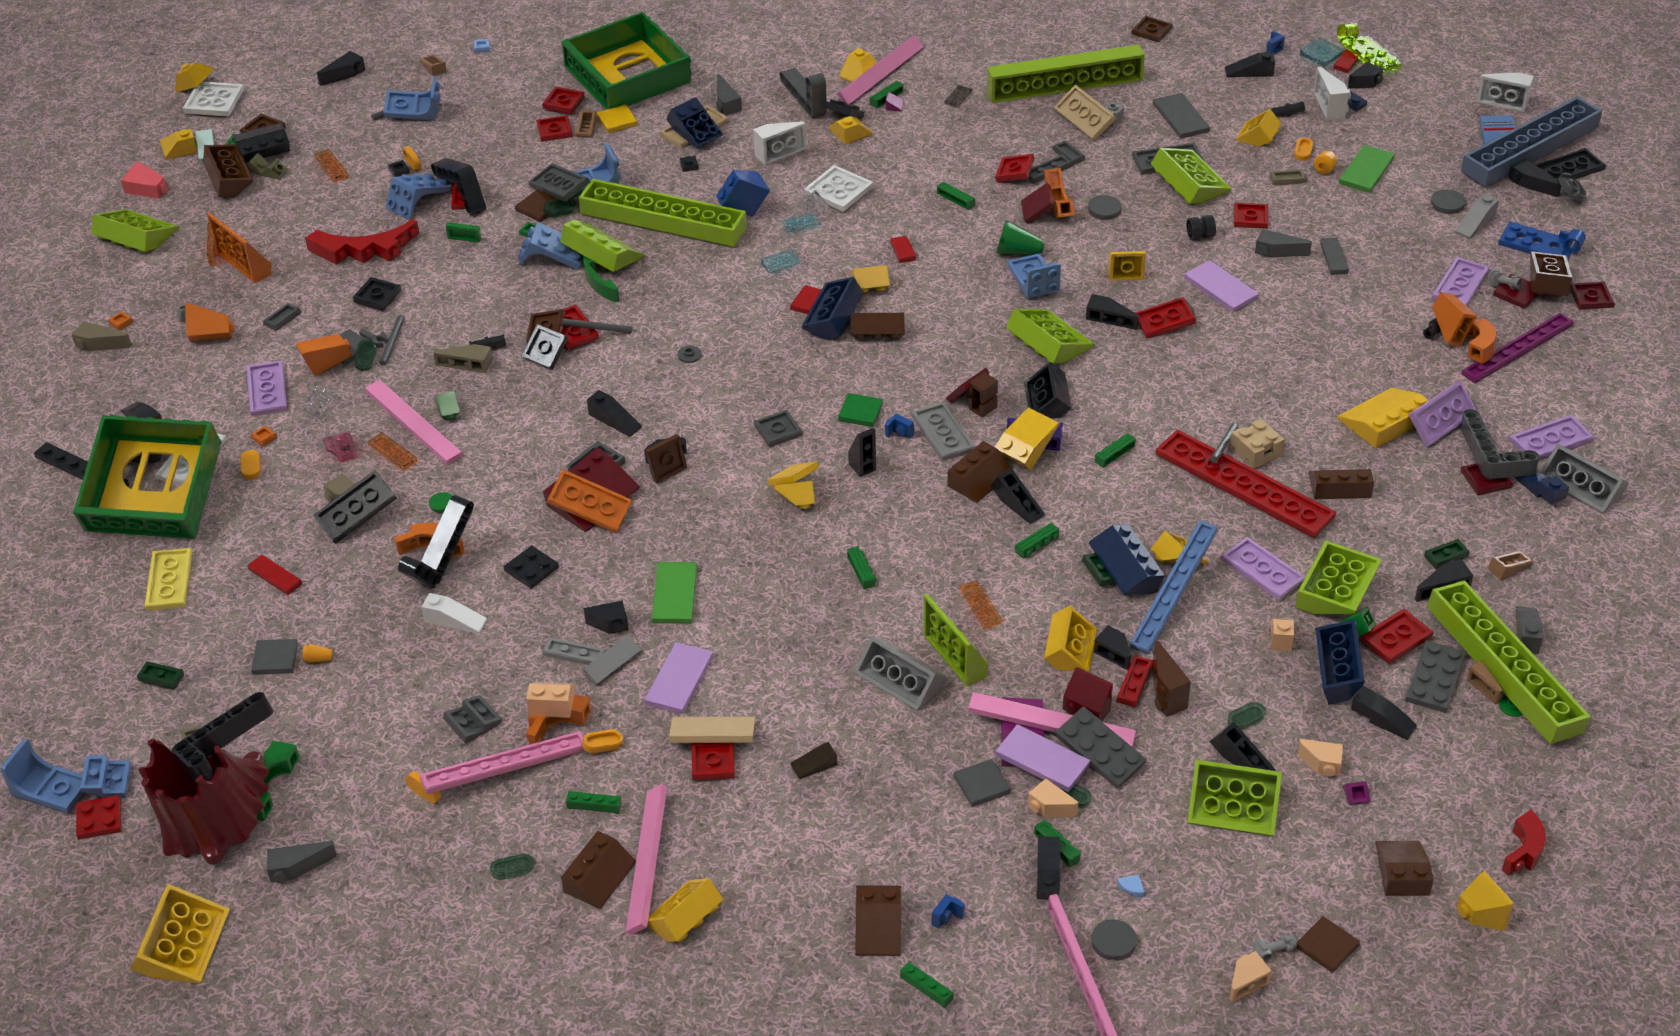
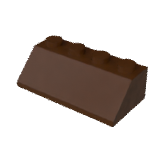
(226, 169)

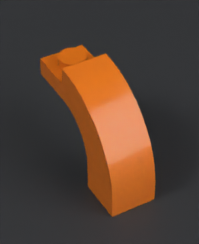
(1062, 205)
(1484, 342)
(420, 536)
(540, 724)

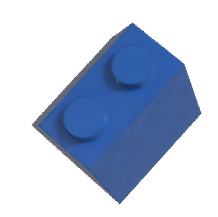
(743, 191)

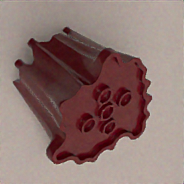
(204, 812)

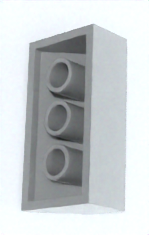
(1585, 479)
(898, 672)

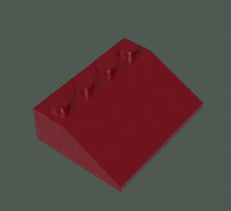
(601, 470)

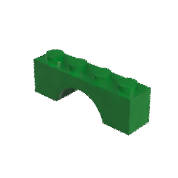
(279, 760)

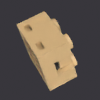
(1257, 443)

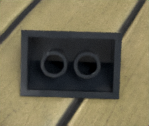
(265, 141)
(1048, 392)

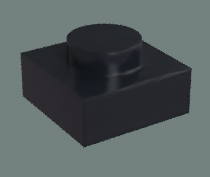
(689, 163)
(398, 168)

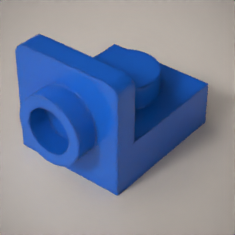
(1276, 42)
(900, 425)
(945, 909)

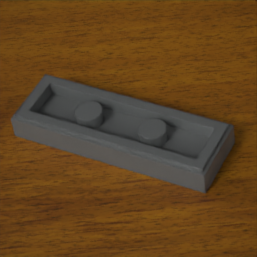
(1037, 174)
(1334, 256)

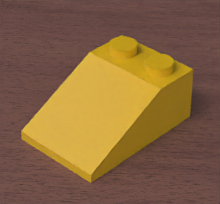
(1027, 438)

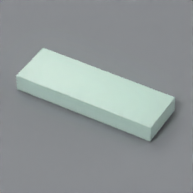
(203, 138)

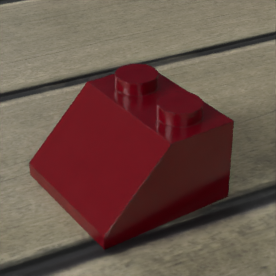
(1088, 691)

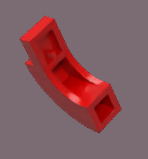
(1532, 836)

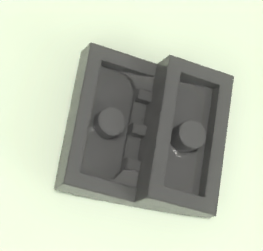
(472, 718)

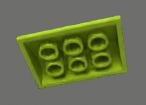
(1189, 175)
(132, 229)
(598, 245)
(1048, 334)
(1337, 580)
(952, 644)
(1234, 797)

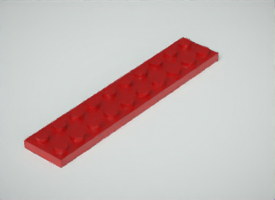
(1246, 484)

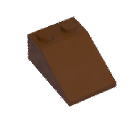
(1549, 274)
(1169, 682)
(1404, 868)
(878, 920)

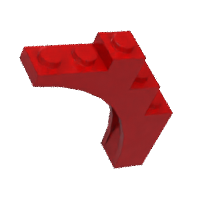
(361, 248)

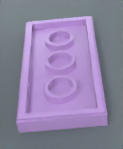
(1462, 280)
(1221, 286)
(266, 388)
(1441, 413)
(1544, 438)
(1263, 568)
(678, 678)
(1042, 758)

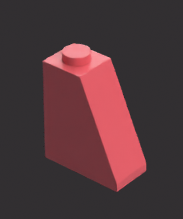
(143, 182)

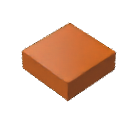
(120, 320)
(263, 436)

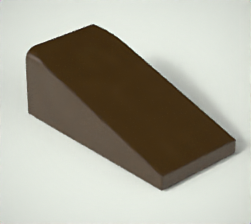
(815, 761)

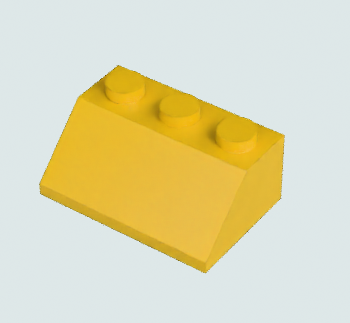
(1070, 641)
(685, 909)

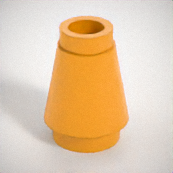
(315, 653)

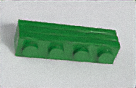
(880, 97)
(955, 195)
(1115, 450)
(1037, 540)
(861, 567)
(593, 802)
(1068, 853)
(926, 984)

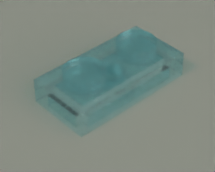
(800, 223)
(780, 260)

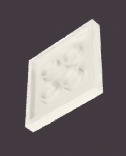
(213, 99)
(840, 187)

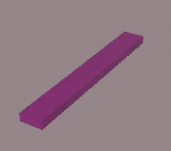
(1518, 347)

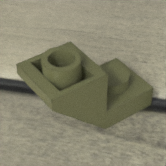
(262, 168)

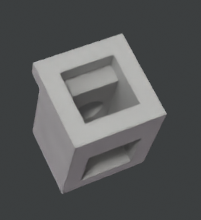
(1117, 109)

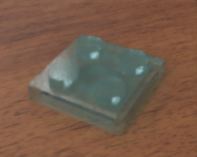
(1321, 52)

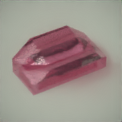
(341, 446)

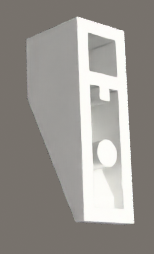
(449, 613)

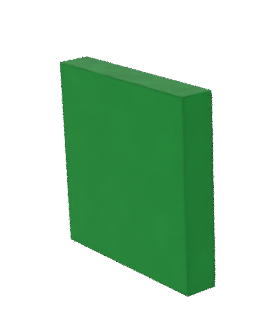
(860, 410)

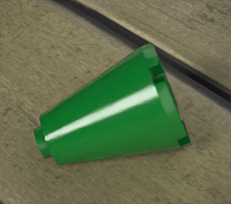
(1018, 241)

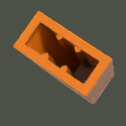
(1453, 318)
(207, 324)
(324, 352)

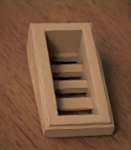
(434, 64)
(591, 116)
(1507, 565)
(1484, 681)

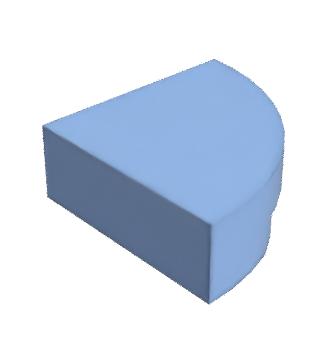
(1132, 885)

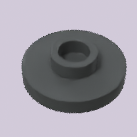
(689, 354)

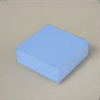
(481, 46)

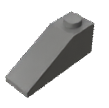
(1478, 216)

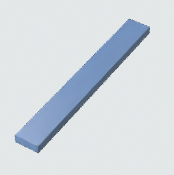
(1173, 587)

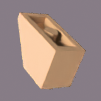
(1282, 634)
(1321, 756)
(1051, 801)
(1249, 975)

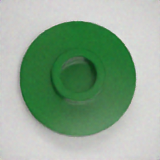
(439, 501)
(1509, 708)

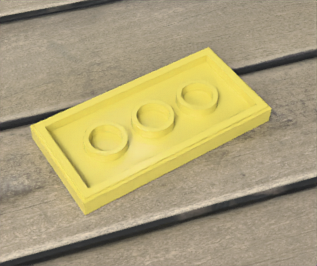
(168, 579)

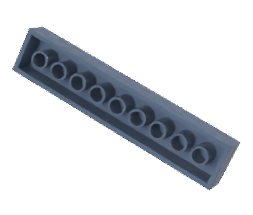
(1531, 140)

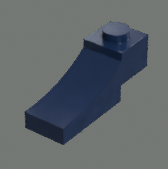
(1550, 488)

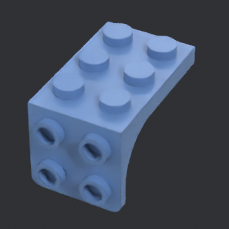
(413, 104)
(604, 171)
(407, 190)
(547, 242)
(1035, 276)
(39, 781)

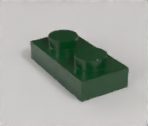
(1446, 552)
(1097, 569)
(160, 675)

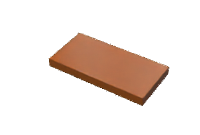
(589, 501)

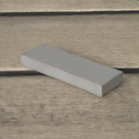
(571, 651)
(611, 660)

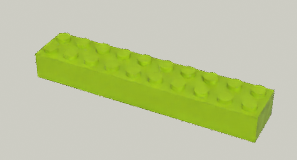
(1064, 72)
(663, 212)
(1511, 663)

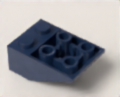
(693, 123)

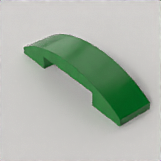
(604, 288)

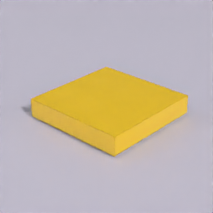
(617, 118)
(793, 473)

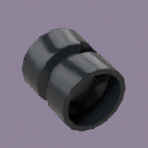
(1201, 227)

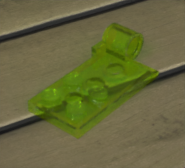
(1366, 47)

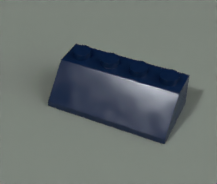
(833, 308)
(1127, 560)
(1340, 660)

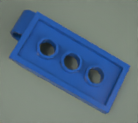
(1565, 241)

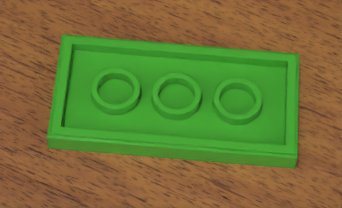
(1366, 168)
(674, 592)

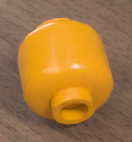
(1325, 162)

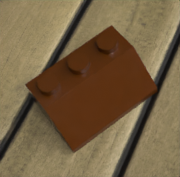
(877, 325)
(977, 471)
(1341, 483)
(597, 870)

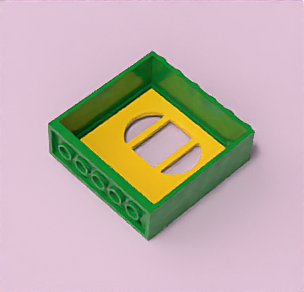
(593, 55)
(140, 511)

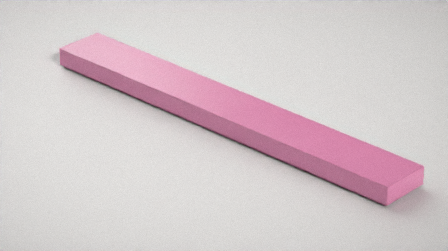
(880, 70)
(413, 422)
(1030, 715)
(502, 762)
(646, 860)
(1080, 967)

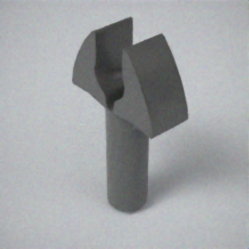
(375, 338)

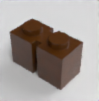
(983, 394)

